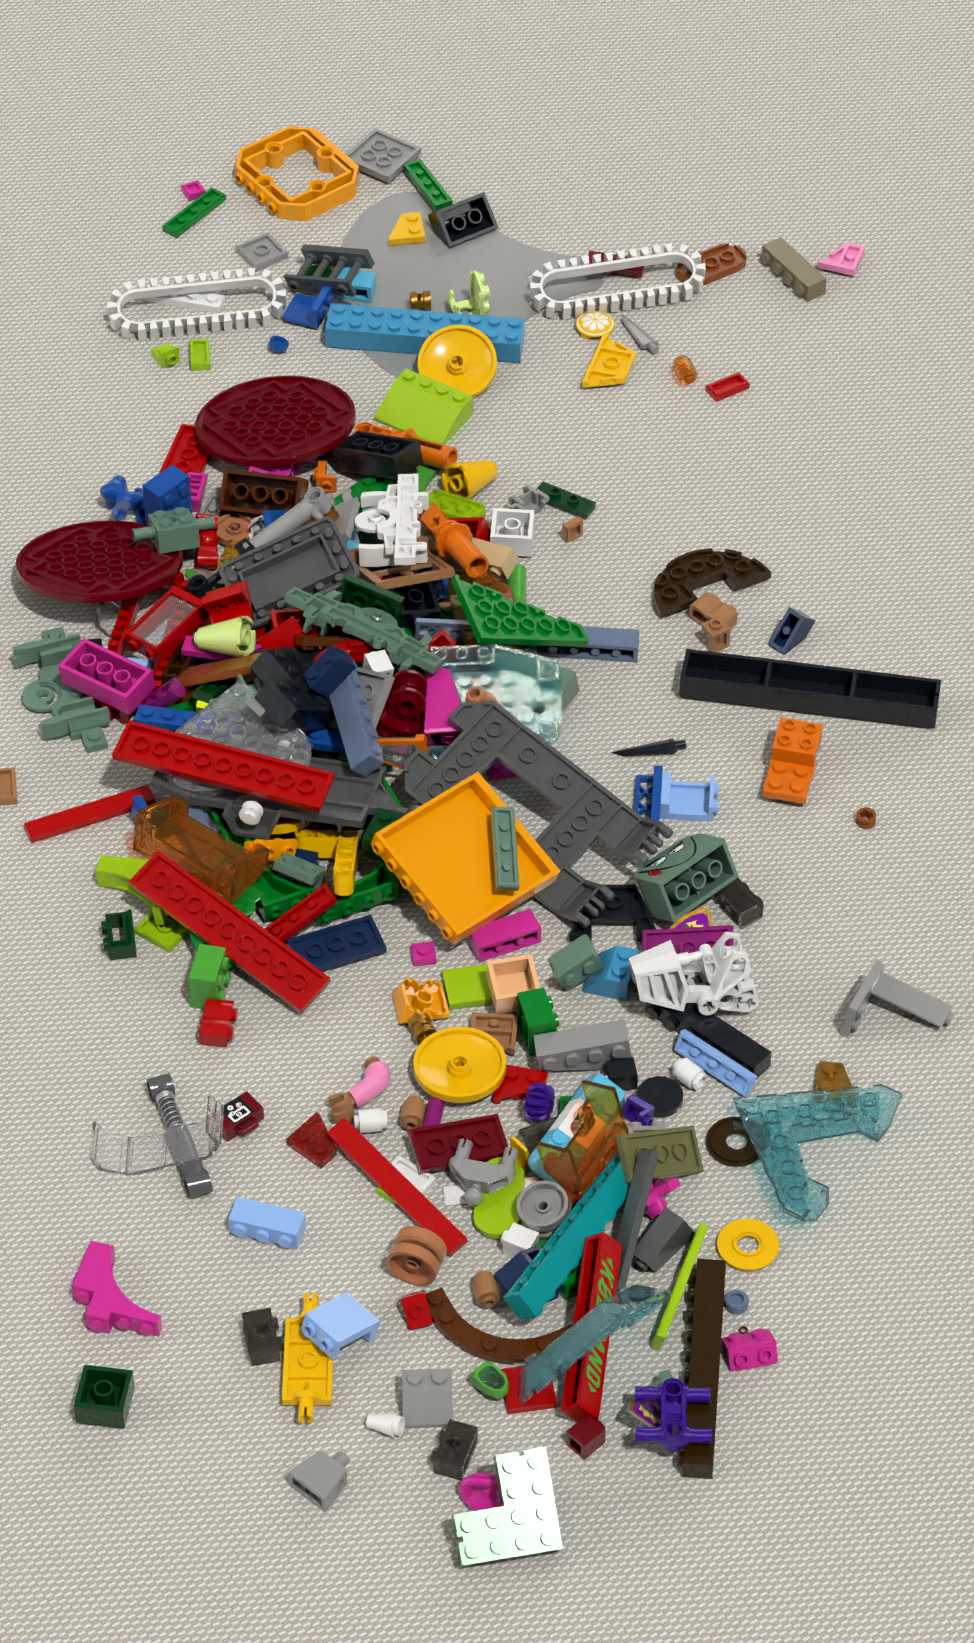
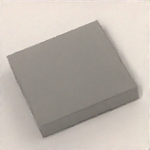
(261, 252)

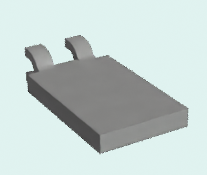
(348, 511)

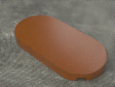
(719, 263)

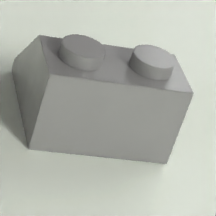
(427, 1397)

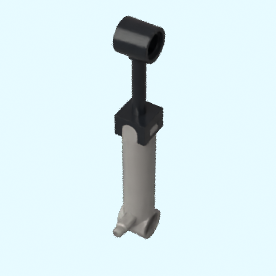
(312, 506)

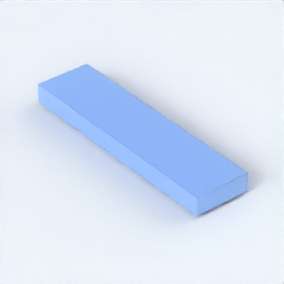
(715, 1063)

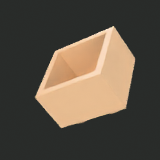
(509, 977)

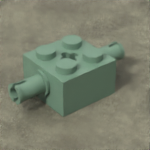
(173, 530)

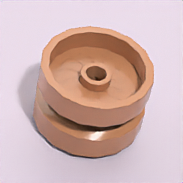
(416, 1255)

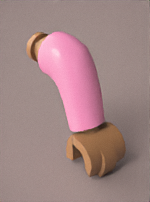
(374, 1083)

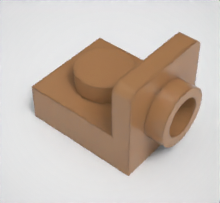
(718, 634)

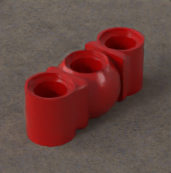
(207, 554)

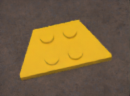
(609, 364)

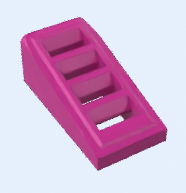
(197, 489)

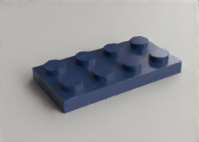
(340, 943)

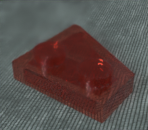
(313, 1142)

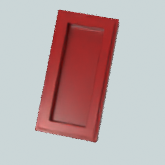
(727, 387)

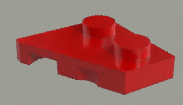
(517, 1083)

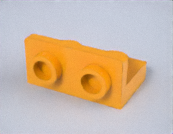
(276, 847)

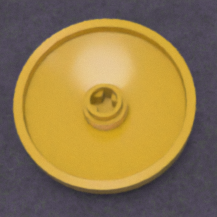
(459, 358)
(459, 1064)

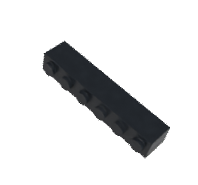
(716, 1034)

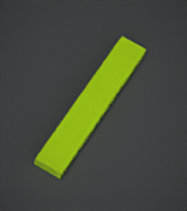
(679, 1286)

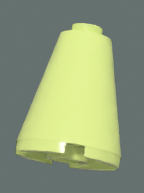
(228, 637)

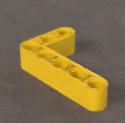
(337, 845)

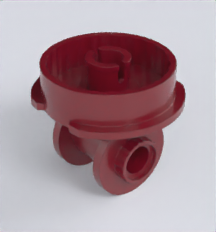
(404, 705)

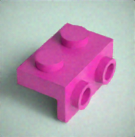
(750, 1349)

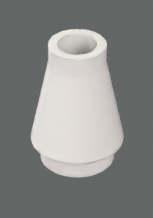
(387, 1423)

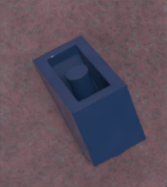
(791, 630)

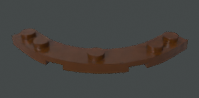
(479, 1343)

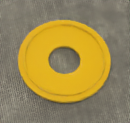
(756, 1260)

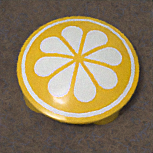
(594, 324)

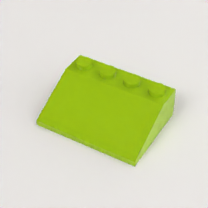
(425, 406)

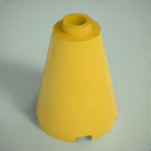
(468, 477)

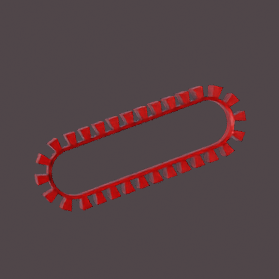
(118, 642)

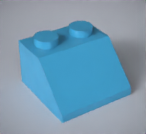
(616, 977)

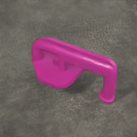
(482, 1494)

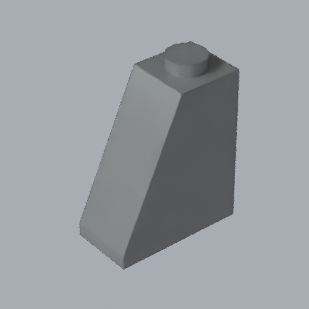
(662, 1241)

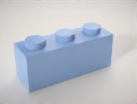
(267, 1223)

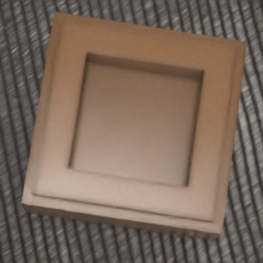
(572, 529)

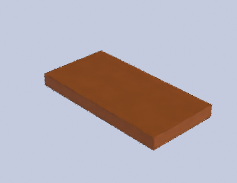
(218, 670)

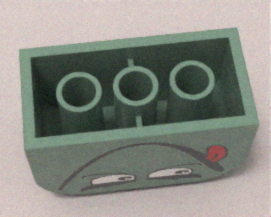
(685, 875)

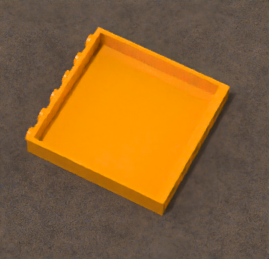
(448, 859)

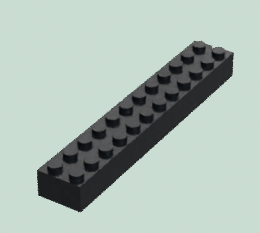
(810, 688)

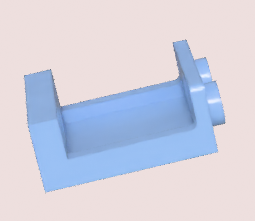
(688, 799)
(339, 1324)

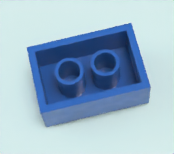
(167, 491)

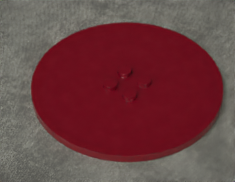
(275, 421)
(95, 563)

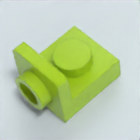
(166, 355)

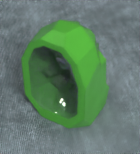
(490, 1380)

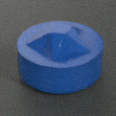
(278, 343)

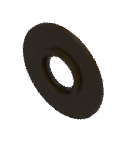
(721, 1151)

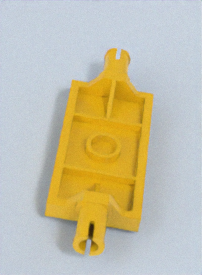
(305, 1367)

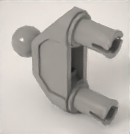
(480, 1176)

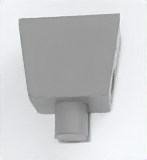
(320, 1478)

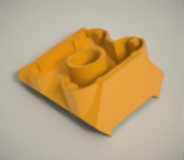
(420, 998)

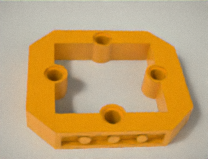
(320, 195)

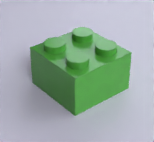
(208, 975)

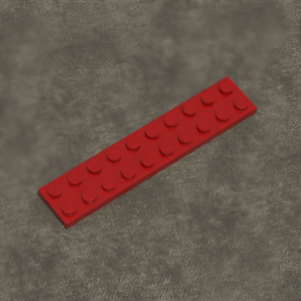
(224, 766)
(225, 926)

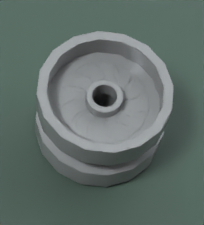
(543, 1207)

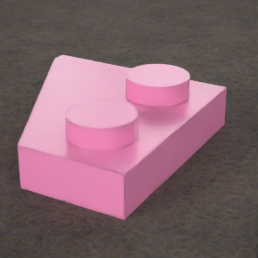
(843, 260)

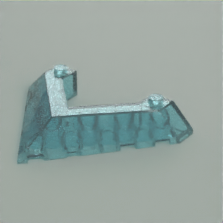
(783, 1121)
(619, 1310)

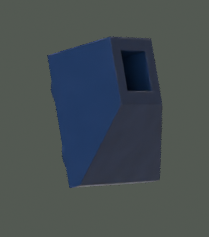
(515, 1267)

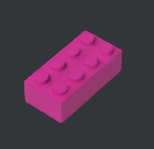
(106, 676)

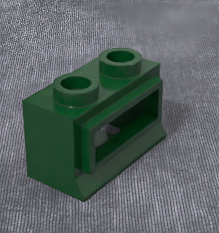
(121, 948)

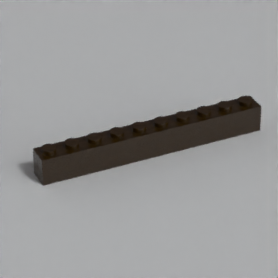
(704, 1361)

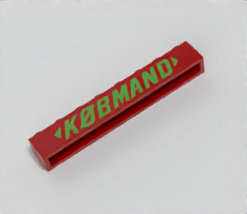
(596, 1283)

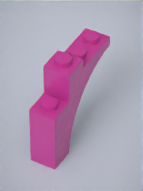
(107, 1303)

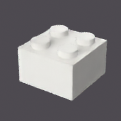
(513, 529)

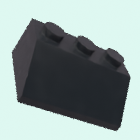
(463, 220)

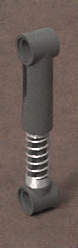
(194, 1174)

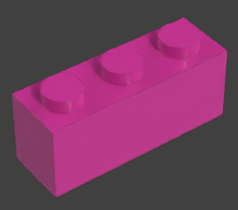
(505, 935)

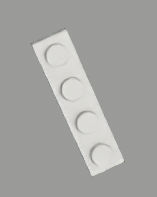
(199, 301)

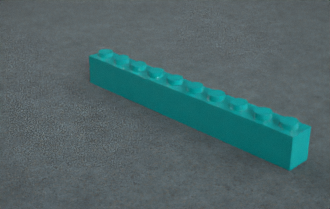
(566, 1245)

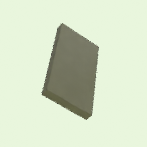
(676, 1147)

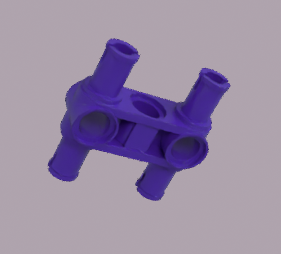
(673, 1429)

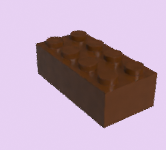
(258, 492)

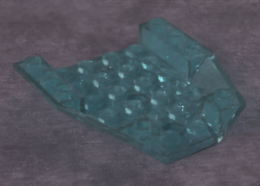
(514, 678)

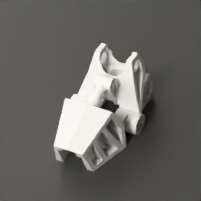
(664, 976)

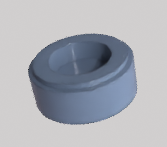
(736, 1302)

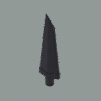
(664, 746)

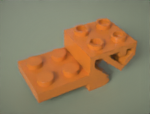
(793, 760)

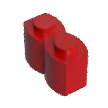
(217, 1022)

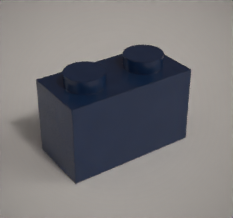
(329, 670)

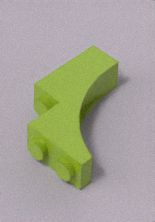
(116, 873)

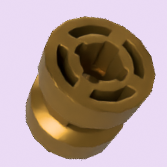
(420, 300)
(421, 1026)

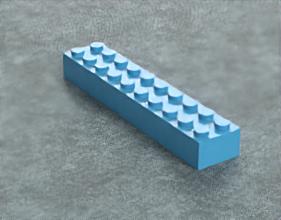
(408, 329)

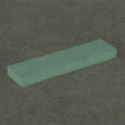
(505, 848)

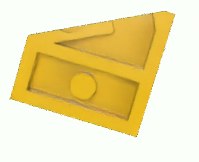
(408, 230)

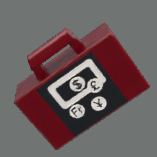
(241, 1116)

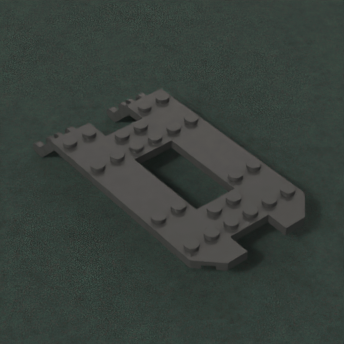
(586, 805)

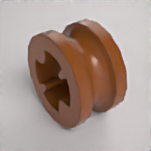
(866, 823)

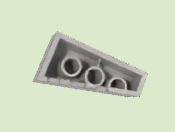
(582, 1047)

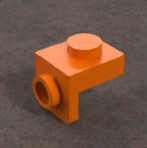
(326, 482)

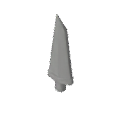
(641, 336)

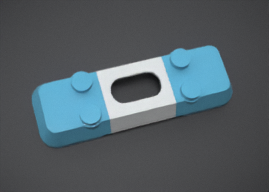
(560, 1131)

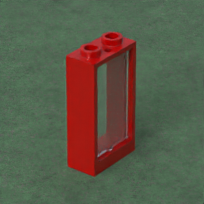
(166, 624)

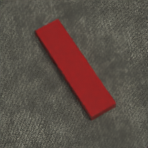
(302, 913)

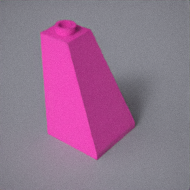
(441, 701)

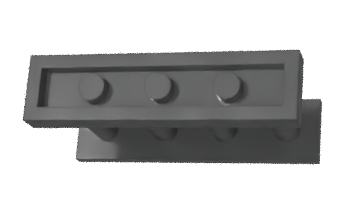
(324, 256)

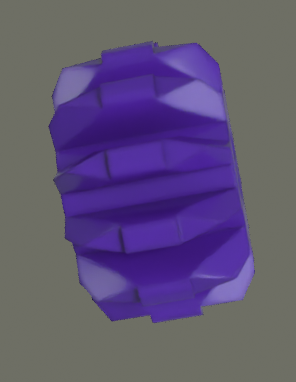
(539, 1102)

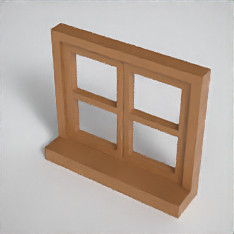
(442, 571)

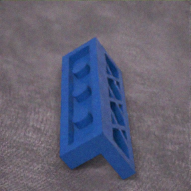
(655, 798)

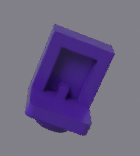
(638, 1110)

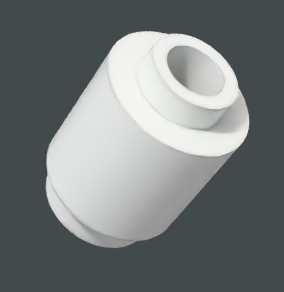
(689, 1073)
(371, 1120)

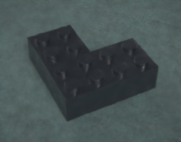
(287, 694)

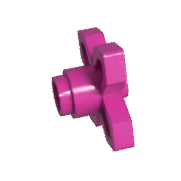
(656, 1200)

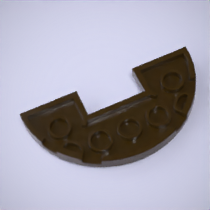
(699, 568)

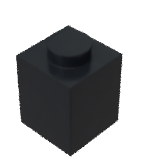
(622, 1073)

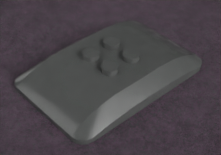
(306, 558)

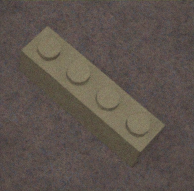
(793, 269)

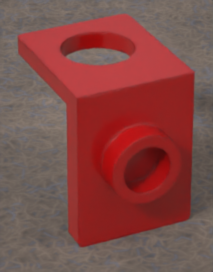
(416, 1309)

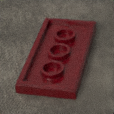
(438, 1143)

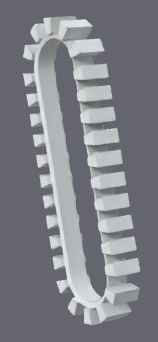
(695, 282)
(118, 300)

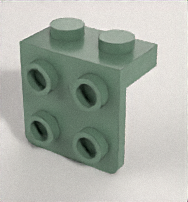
(299, 871)
(575, 962)

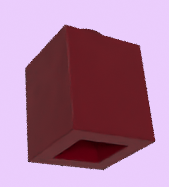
(586, 1436)

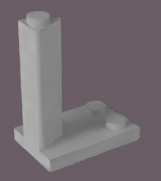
(898, 994)

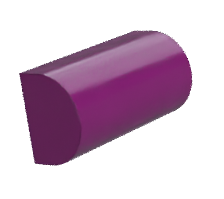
(166, 694)

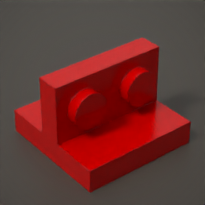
(228, 602)

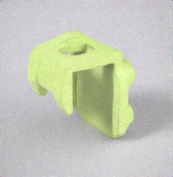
(478, 296)

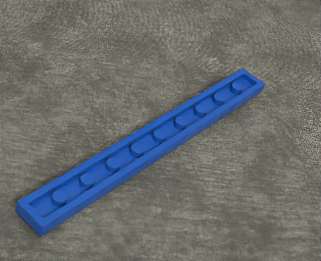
(173, 719)

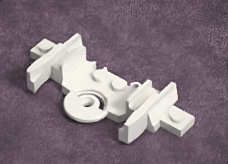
(400, 531)

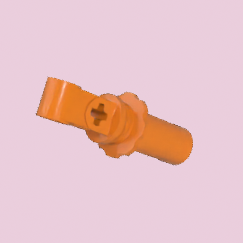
(433, 453)
(455, 541)

